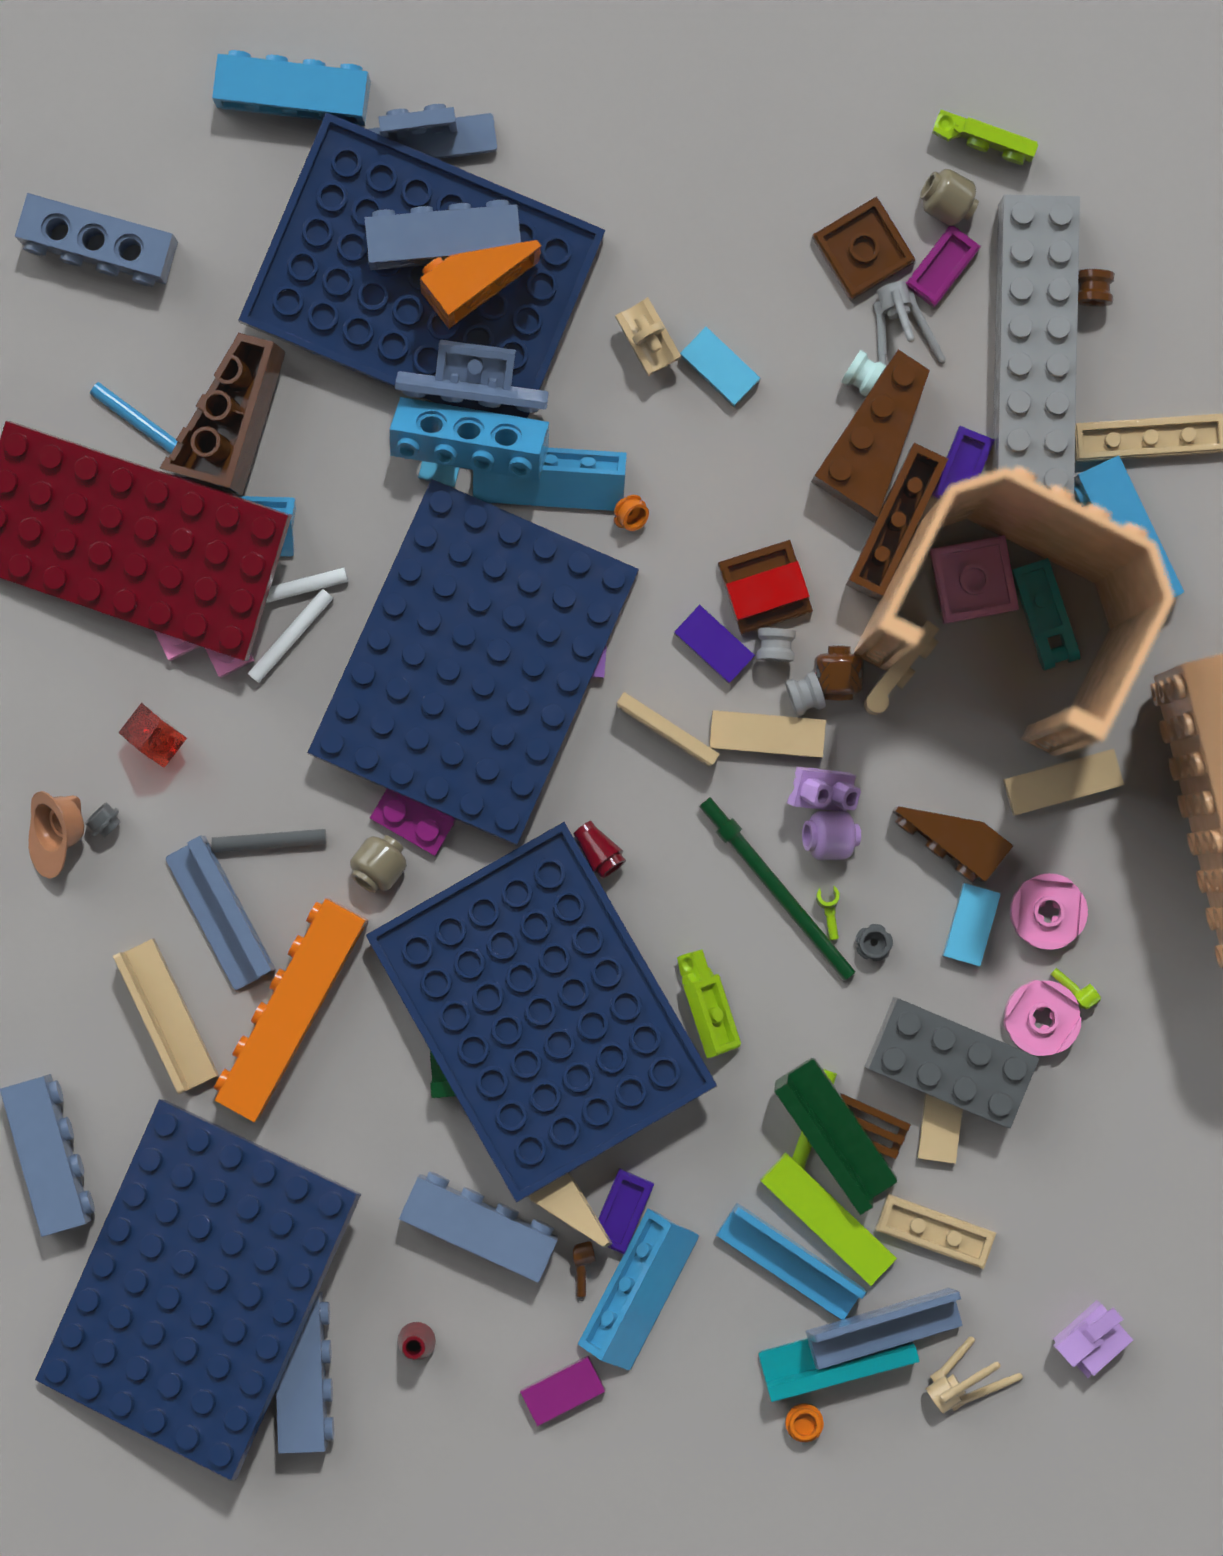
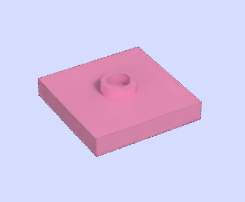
(974, 579)

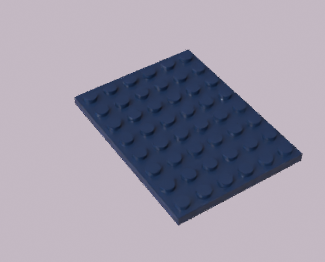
(377, 322)
(473, 662)
(541, 1011)
(198, 1288)

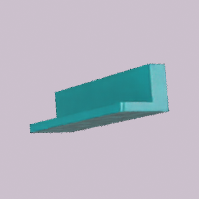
(792, 1372)

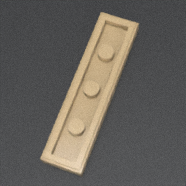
(1149, 437)

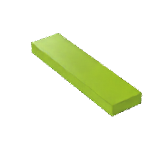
(828, 1219)

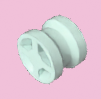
(863, 373)

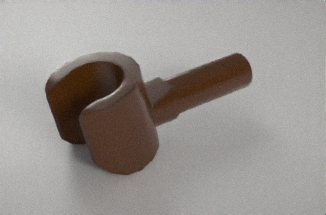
(582, 1254)

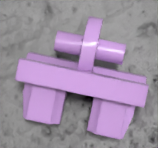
(824, 790)

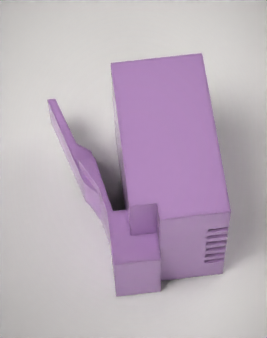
(1093, 1339)

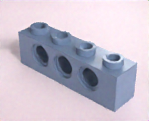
(43, 215)

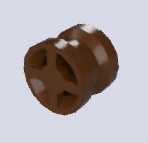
(1095, 287)

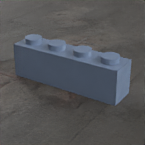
(429, 234)
(47, 1155)
(479, 1226)
(305, 1390)

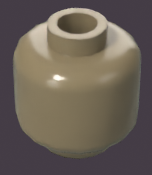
(949, 197)
(378, 863)

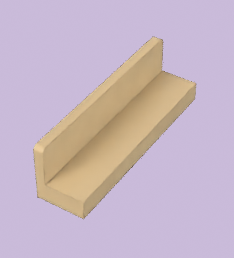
(166, 1016)

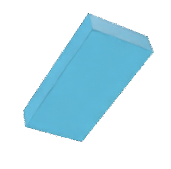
(720, 366)
(971, 924)

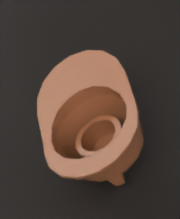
(53, 829)

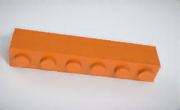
(291, 1009)

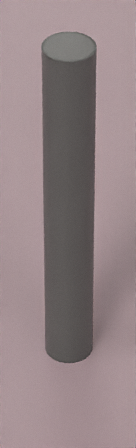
(269, 840)

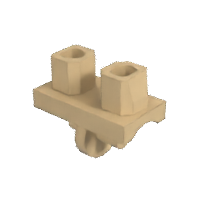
(648, 336)

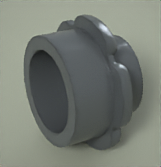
(103, 820)
(877, 952)

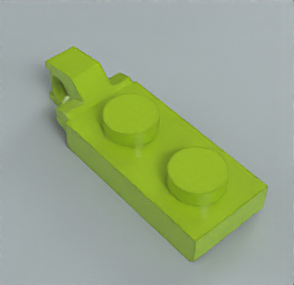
(985, 136)
(708, 1004)

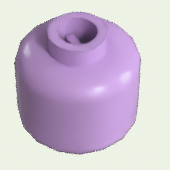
(831, 835)

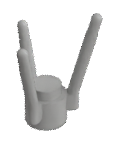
(897, 303)

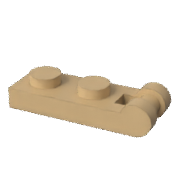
(901, 672)

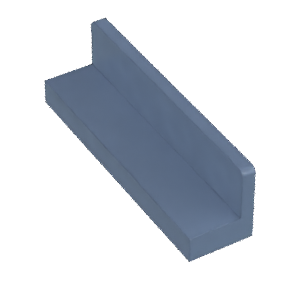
(219, 912)
(884, 1328)

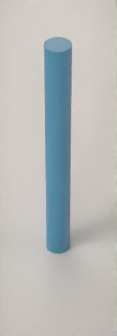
(133, 417)

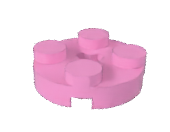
(1064, 896)
(1063, 1011)

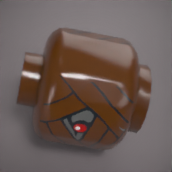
(839, 673)

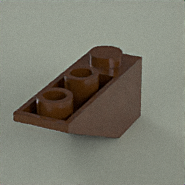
(966, 841)

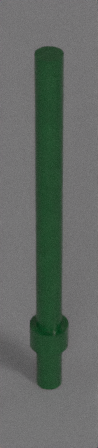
(729, 832)

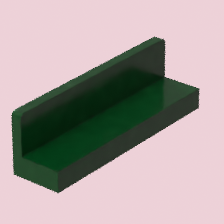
(835, 1134)

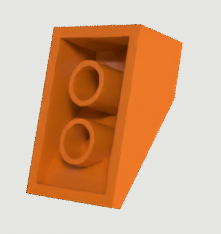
(473, 277)

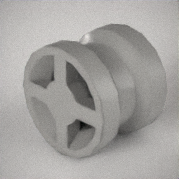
(776, 644)
(805, 694)

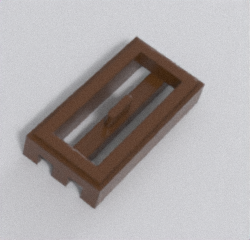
(897, 1139)

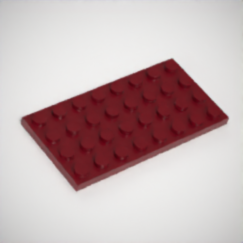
(135, 541)

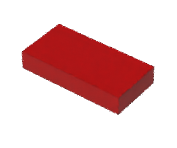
(767, 590)

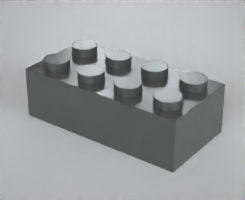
(952, 1062)

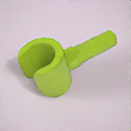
(829, 911)
(1086, 997)

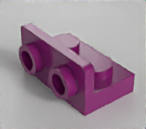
(413, 821)

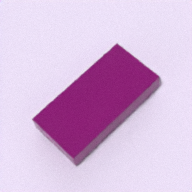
(942, 265)
(562, 1390)

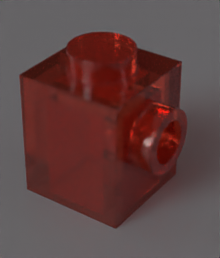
(152, 735)

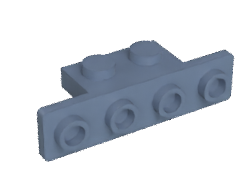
(439, 131)
(473, 374)

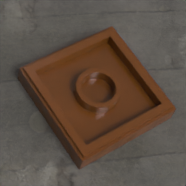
(863, 248)
(757, 562)

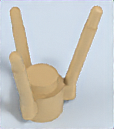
(950, 1393)

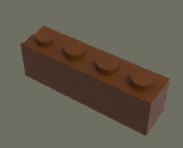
(896, 521)

